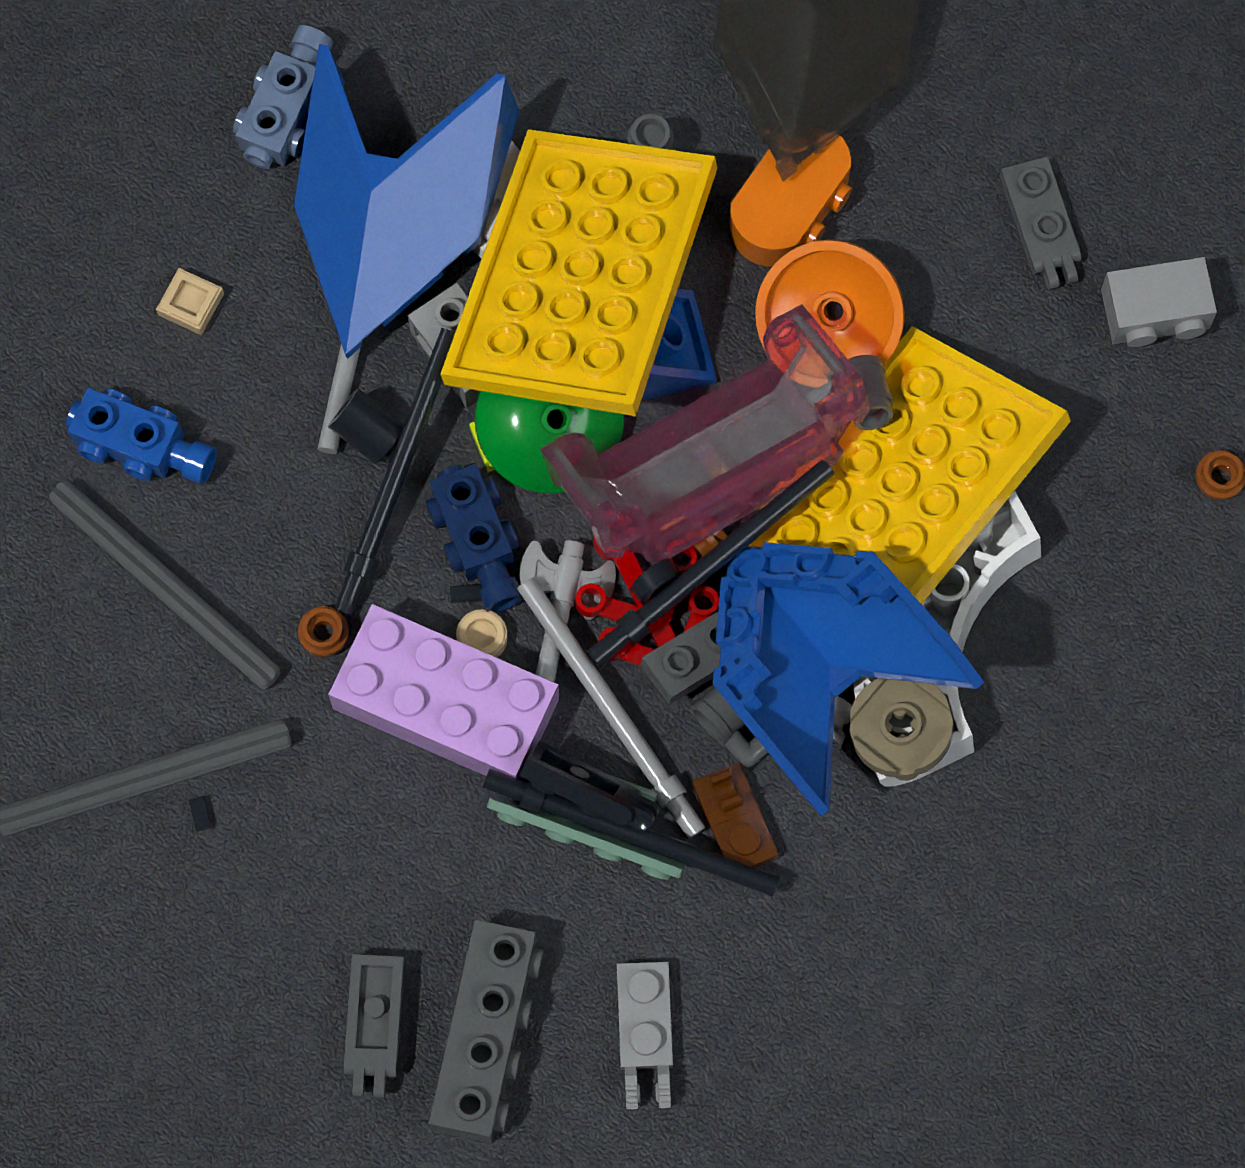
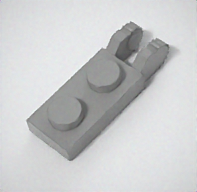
(645, 1027)

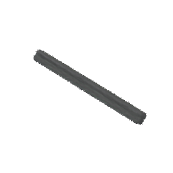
(165, 584)
(144, 777)

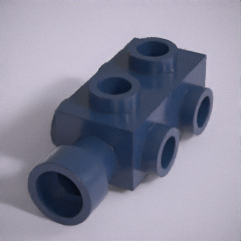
(469, 520)

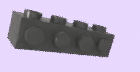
(484, 1032)

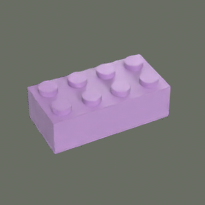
(443, 695)

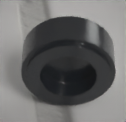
(654, 580)

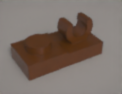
(735, 817)

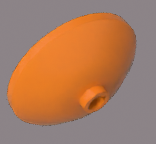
(843, 274)

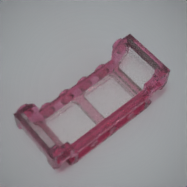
(720, 451)

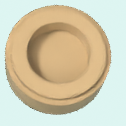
(483, 632)

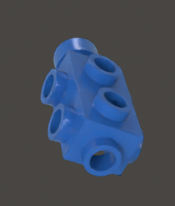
(120, 438)

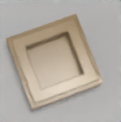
(190, 301)

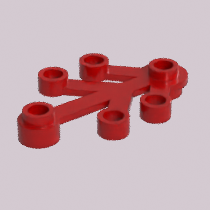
(614, 609)

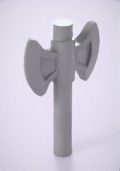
(563, 582)

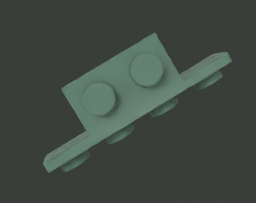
(604, 845)

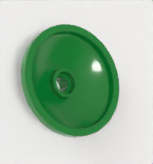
(516, 429)

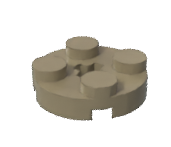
(903, 755)

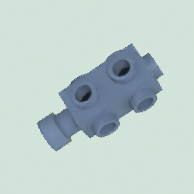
(283, 103)

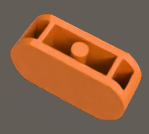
(778, 215)

